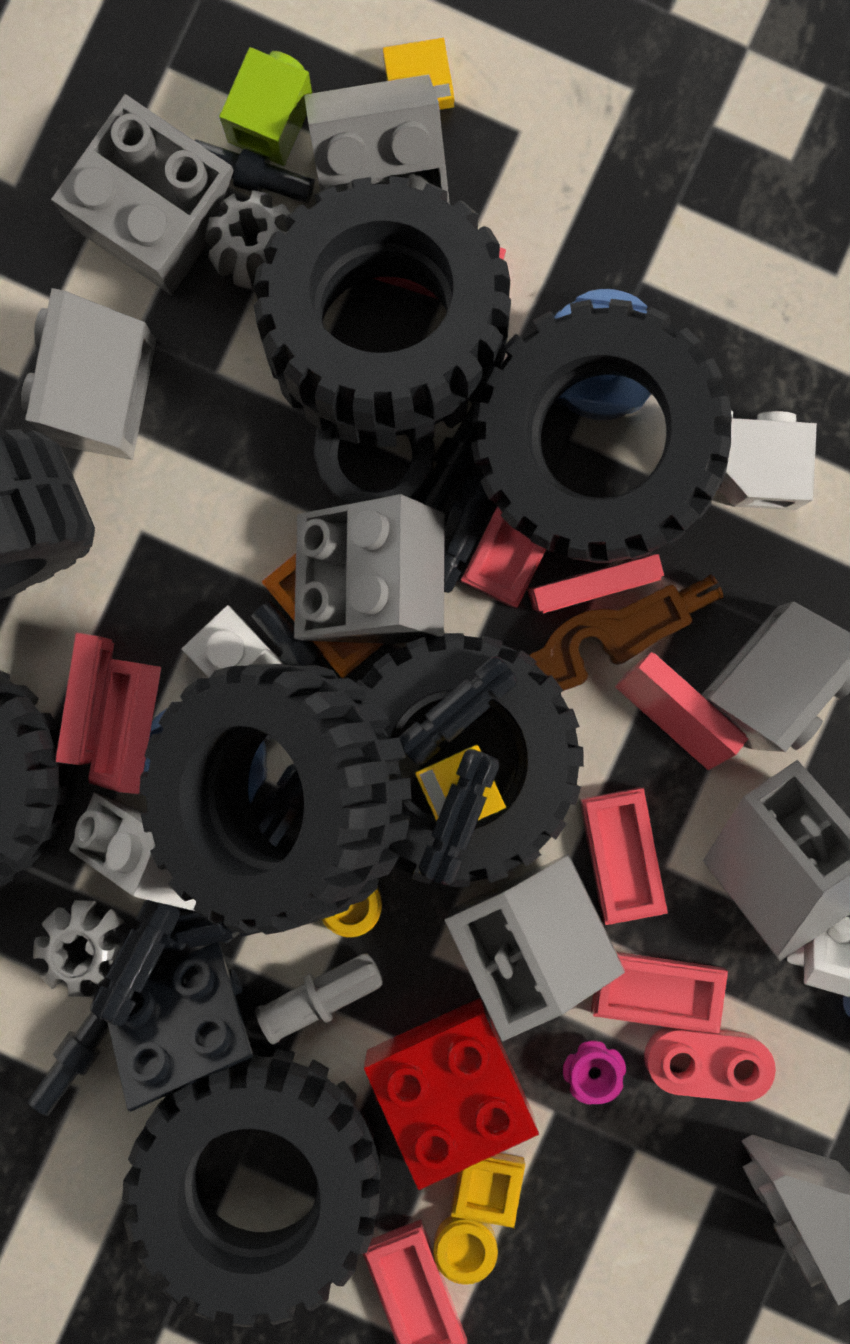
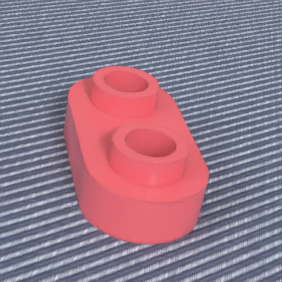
(711, 1064)

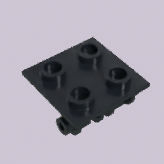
(180, 1028)

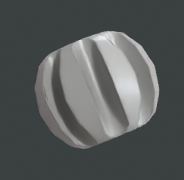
(231, 233)
(63, 953)

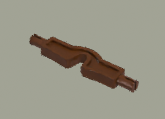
(620, 632)

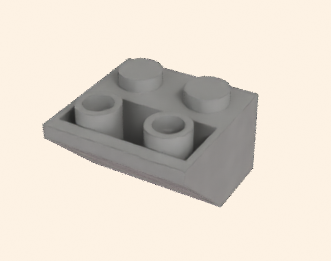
(378, 134)
(145, 194)
(88, 376)
(370, 572)
(784, 678)
(786, 860)
(534, 947)
(810, 1209)

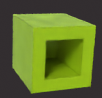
(266, 104)

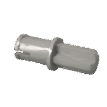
(318, 997)

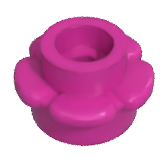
(606, 1085)

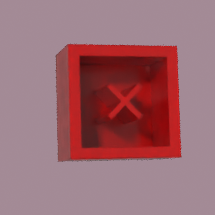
(449, 1093)

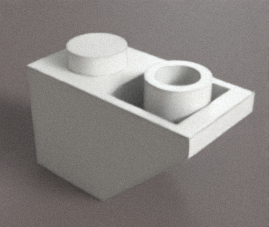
(770, 462)
(115, 844)

